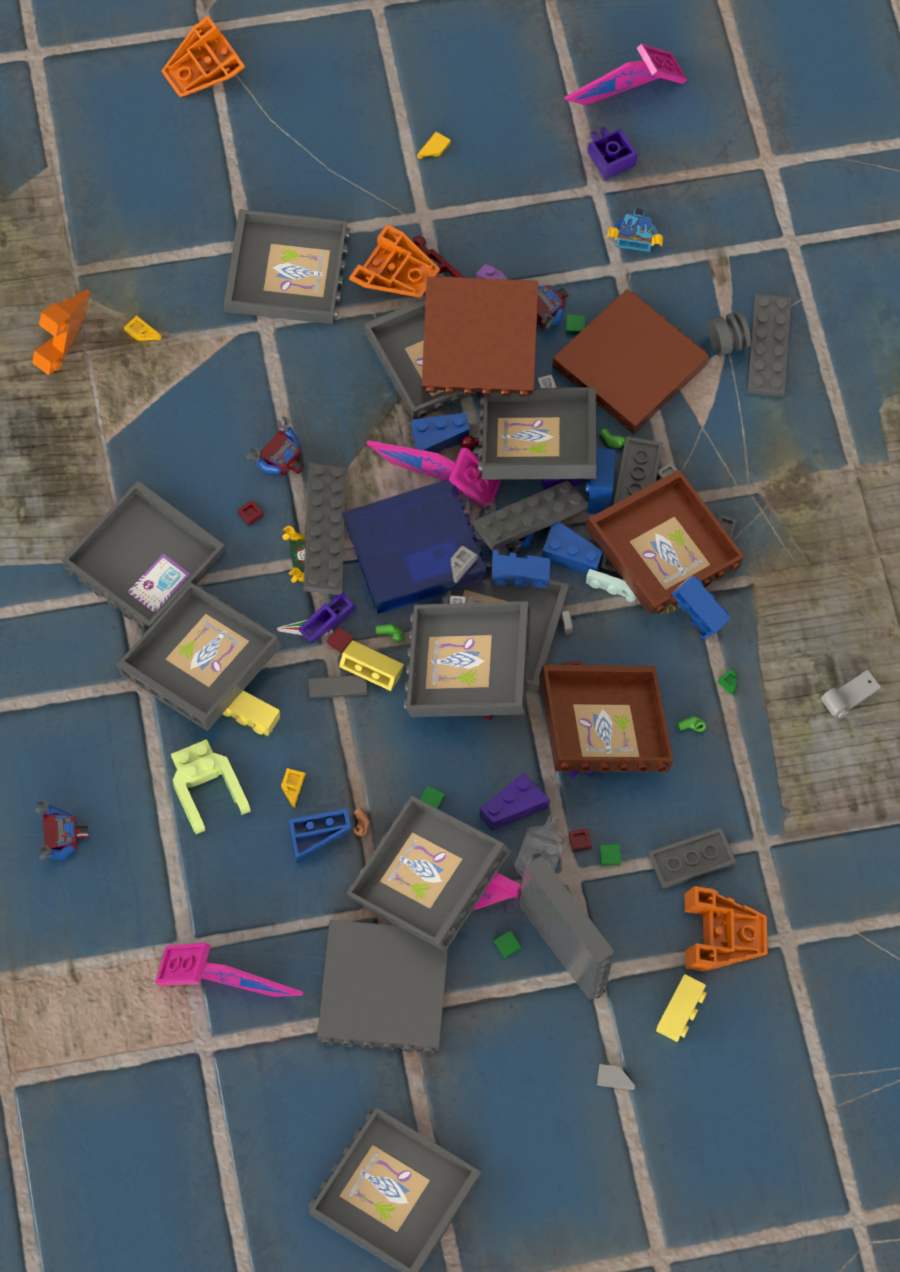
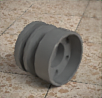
(729, 333)

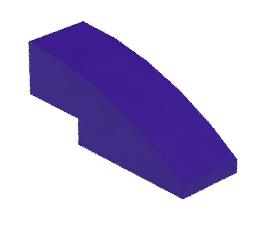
(327, 617)

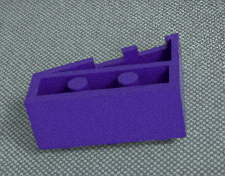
(515, 801)

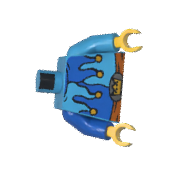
(635, 232)

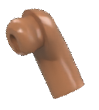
(363, 822)

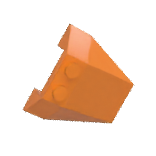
(202, 60)
(396, 266)

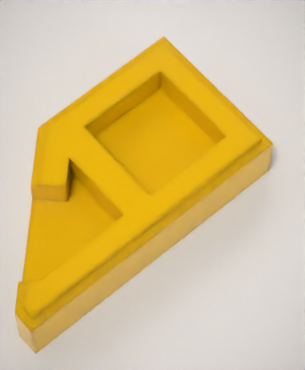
(435, 146)
(141, 330)
(292, 785)

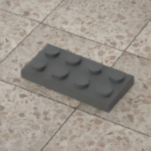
(691, 858)

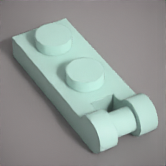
(609, 583)

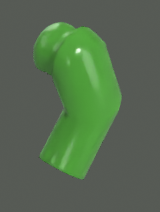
(612, 441)
(392, 630)
(692, 723)

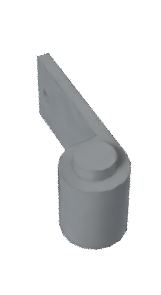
(850, 694)

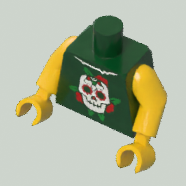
(297, 549)

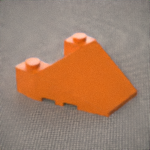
(63, 322)
(729, 931)

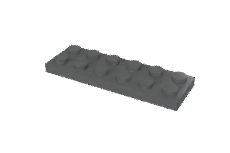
(769, 345)
(529, 515)

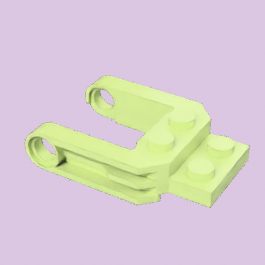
(196, 766)

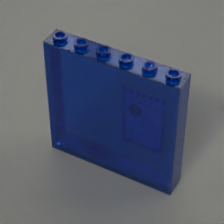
(409, 545)

